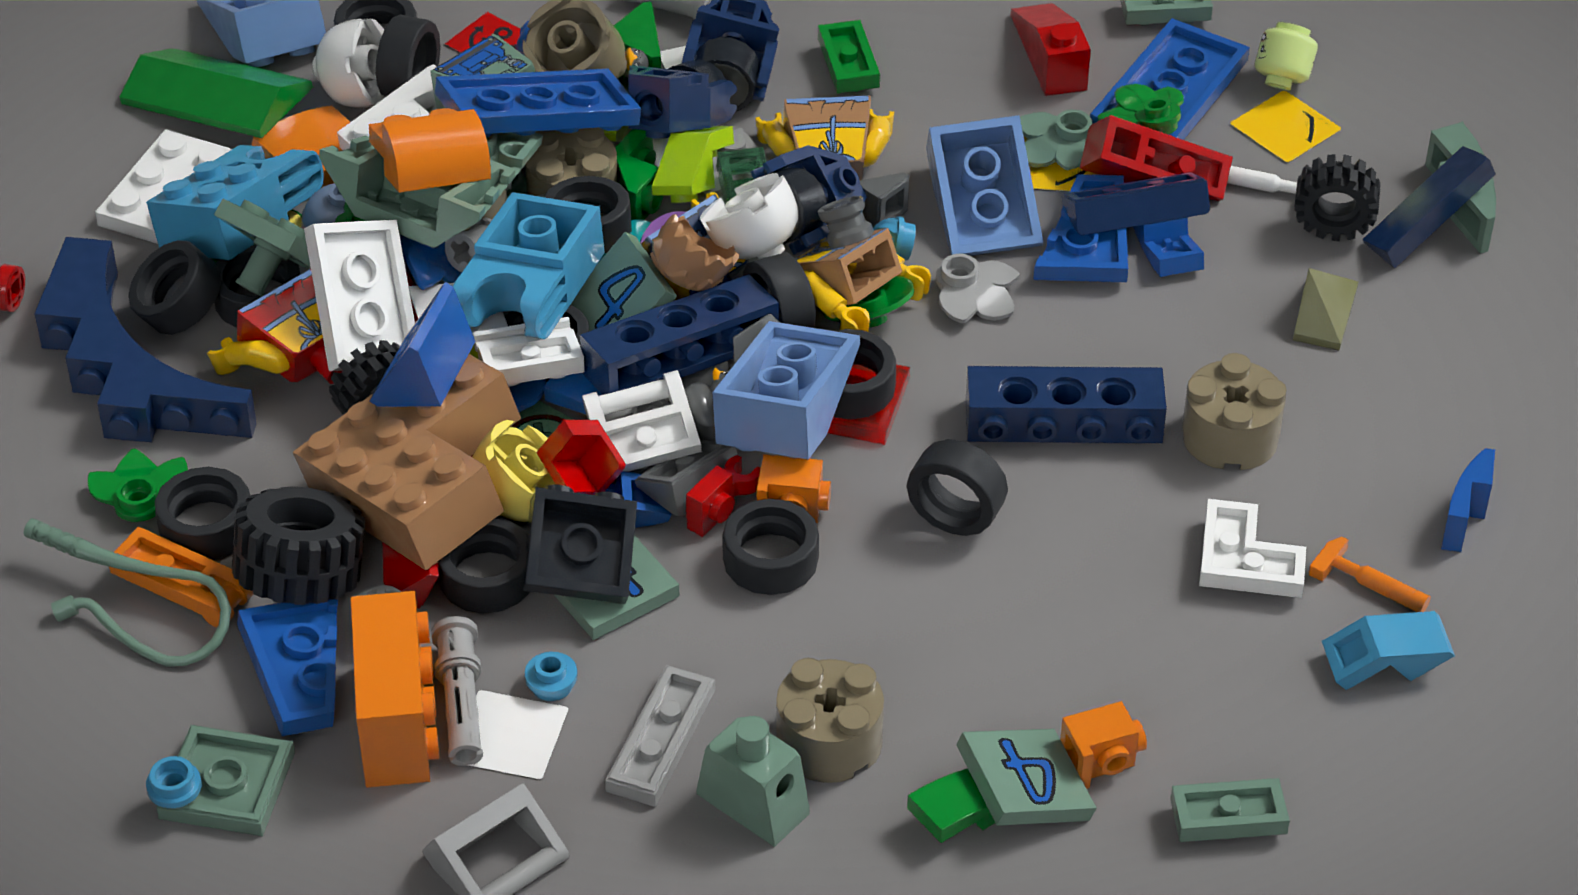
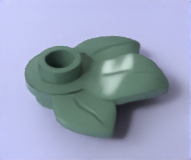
(1055, 138)

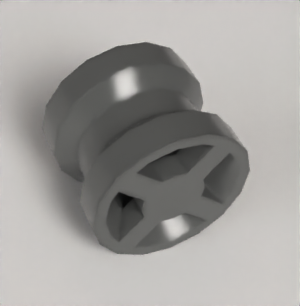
(845, 221)

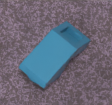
(1404, 640)

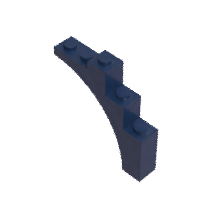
(103, 360)

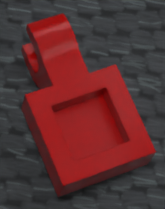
(713, 496)

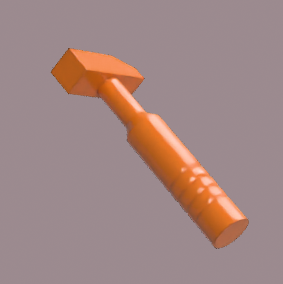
(1367, 576)

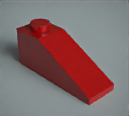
(1054, 47)
(1143, 154)

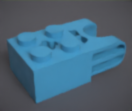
(275, 184)
(531, 261)

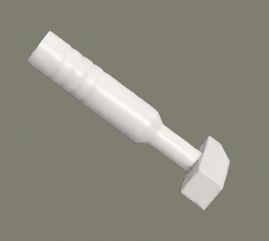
(1259, 180)

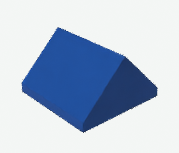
(428, 356)

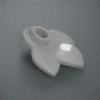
(975, 288)

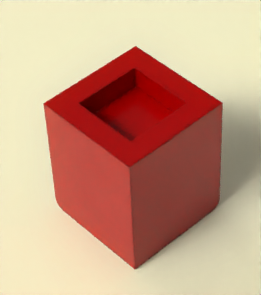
(581, 457)

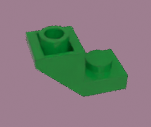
(637, 173)

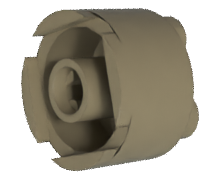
(573, 37)
(570, 156)
(1233, 413)
(831, 717)

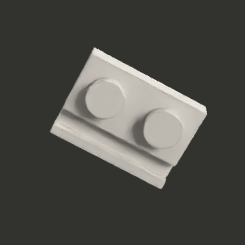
(528, 357)

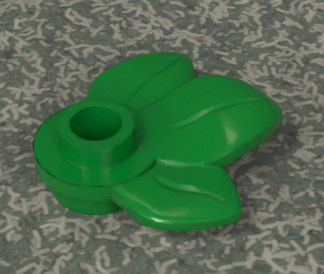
(1146, 107)
(134, 484)

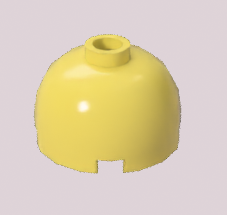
(514, 466)

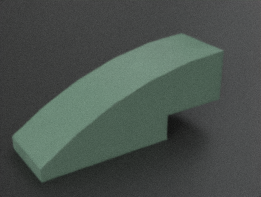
(1478, 213)

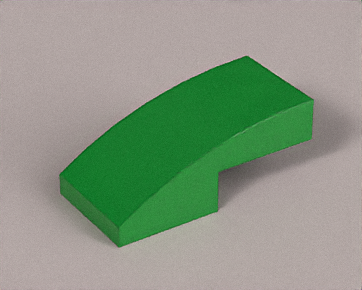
(950, 805)

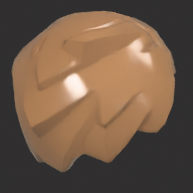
(689, 258)

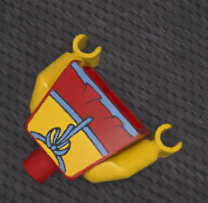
(278, 334)

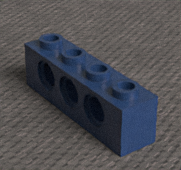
(674, 336)
(1065, 404)

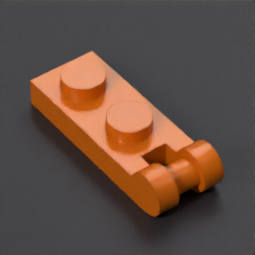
(190, 594)

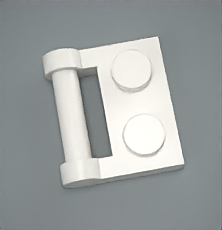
(652, 434)

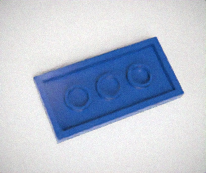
(1187, 60)
(541, 100)

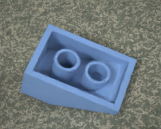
(265, 28)
(984, 186)
(784, 390)

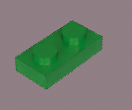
(848, 56)

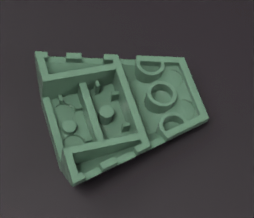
(429, 213)

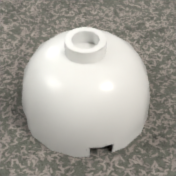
(348, 63)
(755, 218)

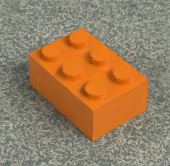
(390, 689)

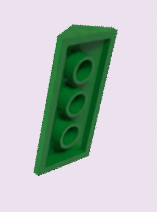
(212, 91)

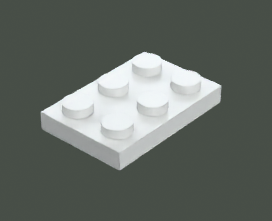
(167, 160)
(359, 285)

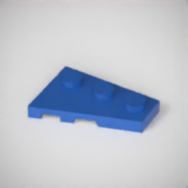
(1089, 256)
(294, 661)

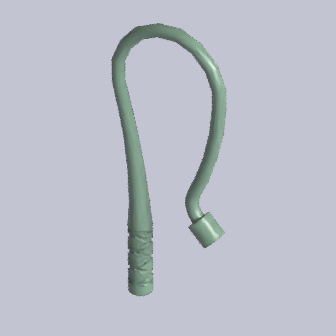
(85, 550)

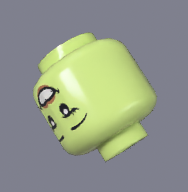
(1286, 55)

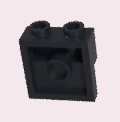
(580, 544)

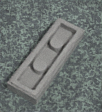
(660, 736)

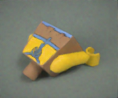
(831, 124)
(854, 271)

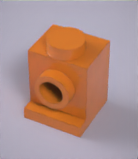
(796, 482)
(1102, 740)

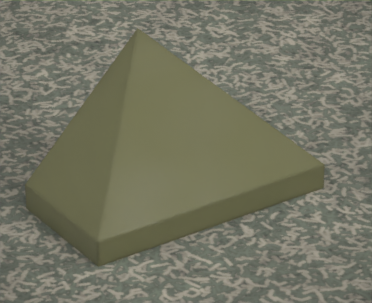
(1324, 309)

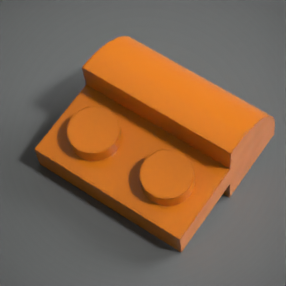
(432, 149)

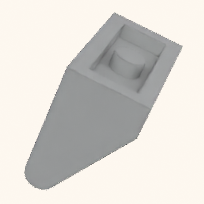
(515, 805)

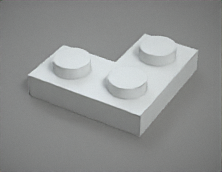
(1239, 562)

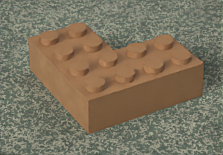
(415, 464)

